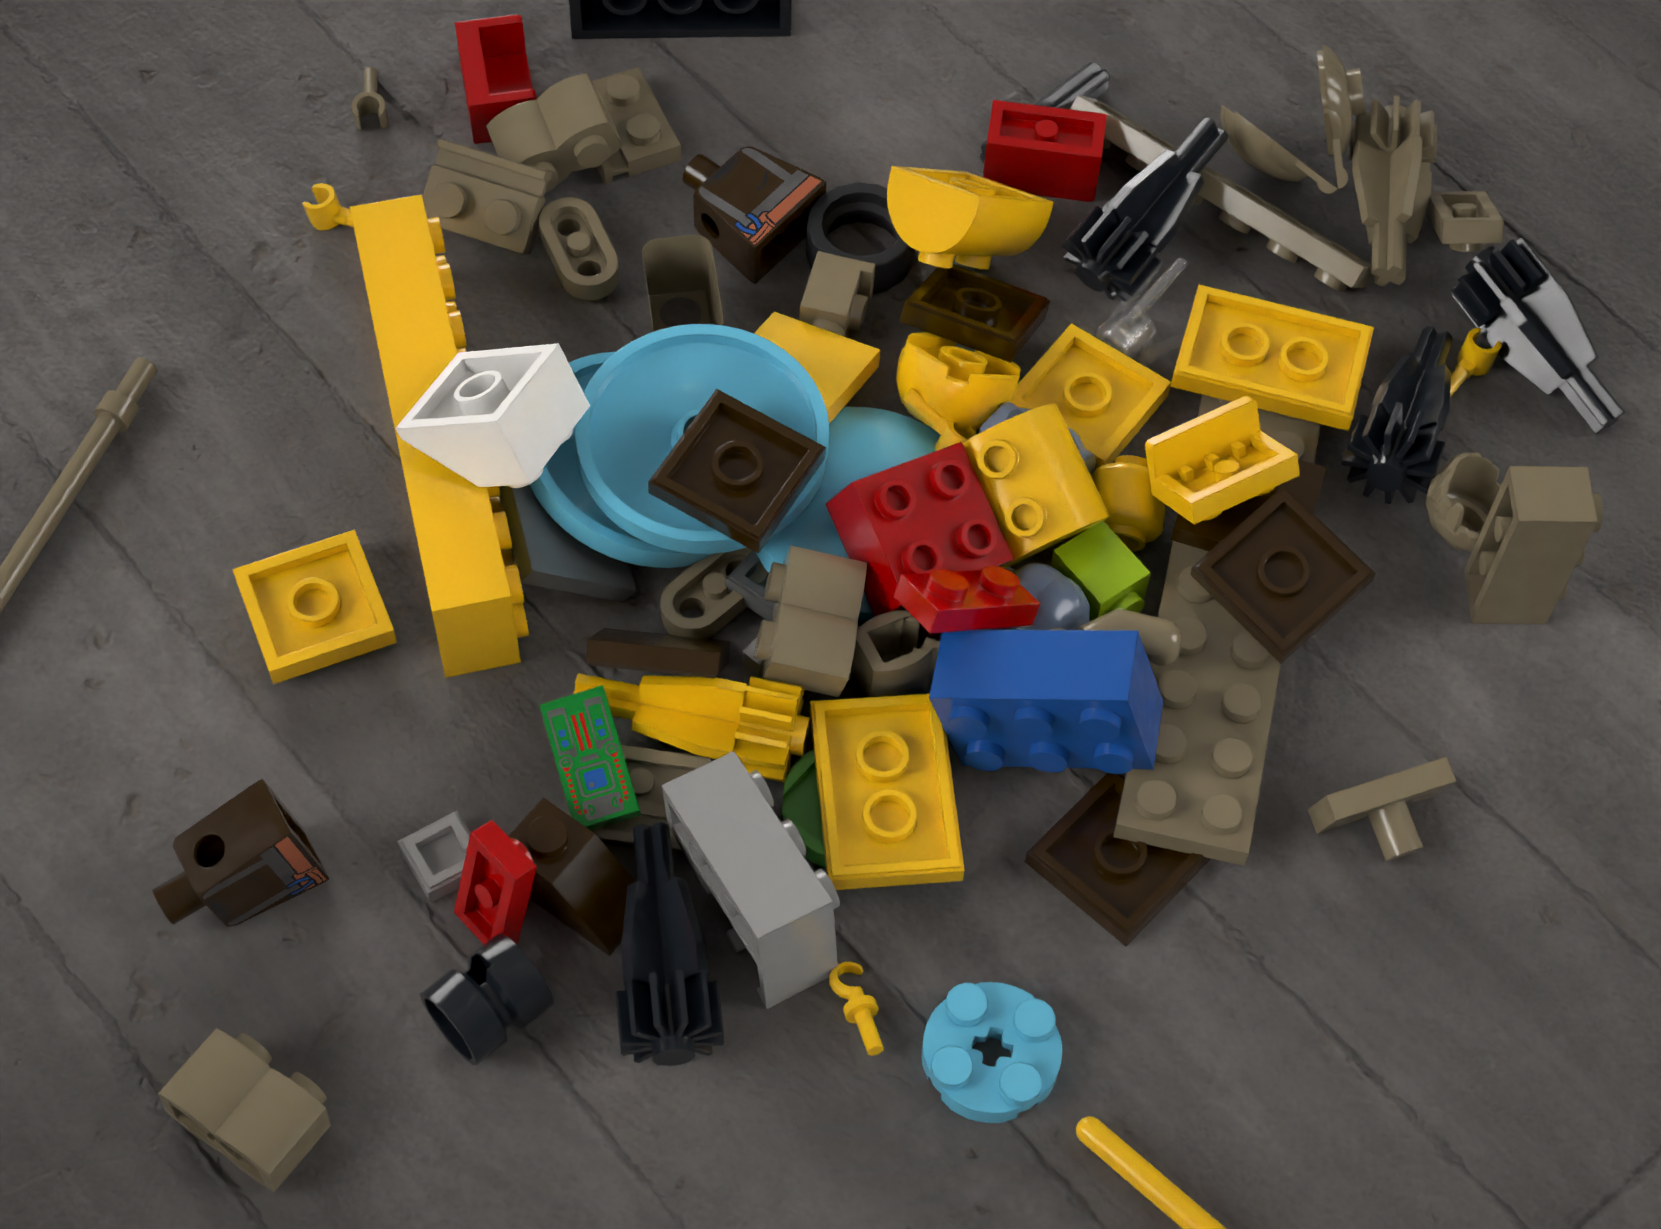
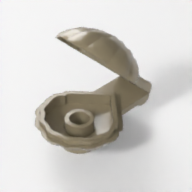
(1340, 100)

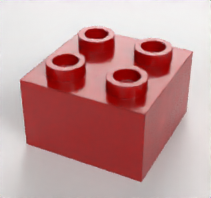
(916, 522)

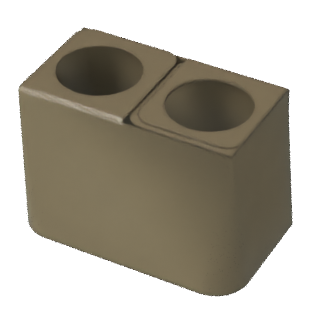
(682, 269)

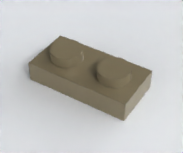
(1465, 220)

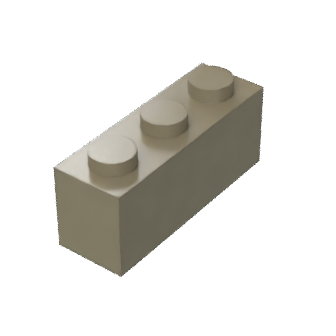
(1531, 544)

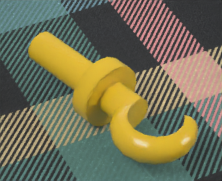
(859, 1008)

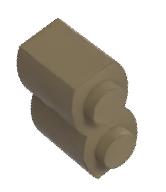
(558, 131)
(812, 620)
(894, 655)
(247, 1107)

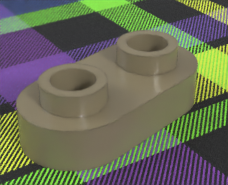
(582, 252)
(704, 589)

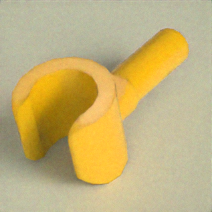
(329, 211)
(1472, 360)
(943, 426)

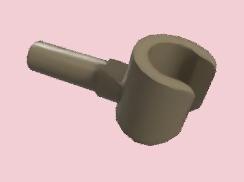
(369, 100)

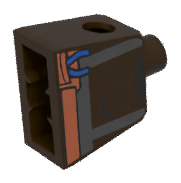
(752, 207)
(241, 860)

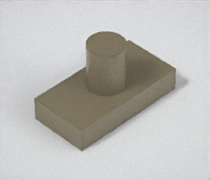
(1385, 805)

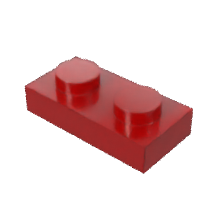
(967, 599)
(494, 884)

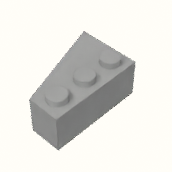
(756, 874)

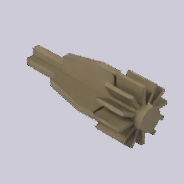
(1392, 180)

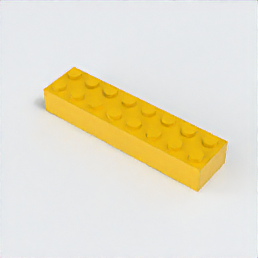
(457, 525)

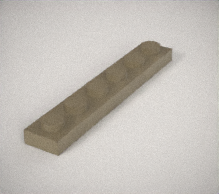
(1240, 206)

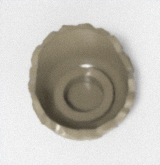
(1462, 498)

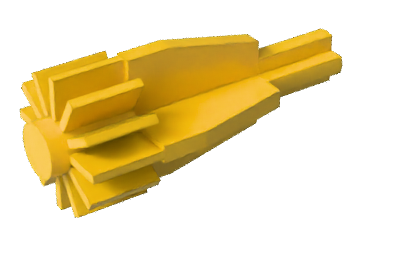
(715, 717)

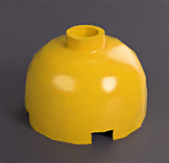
(955, 380)

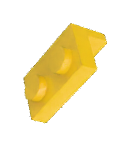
(1217, 462)

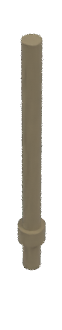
(112, 416)

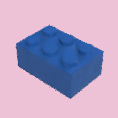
(1048, 699)

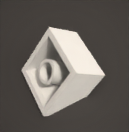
(498, 414)

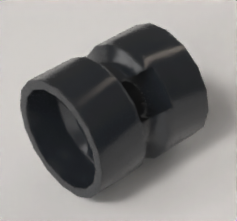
(487, 998)

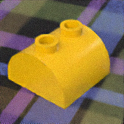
(963, 216)
(1035, 481)

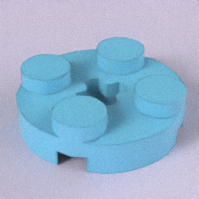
(998, 1012)

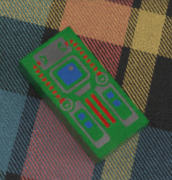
(590, 758)

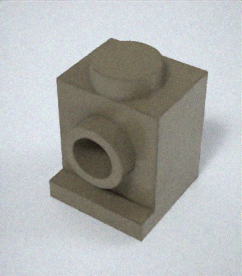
(837, 293)

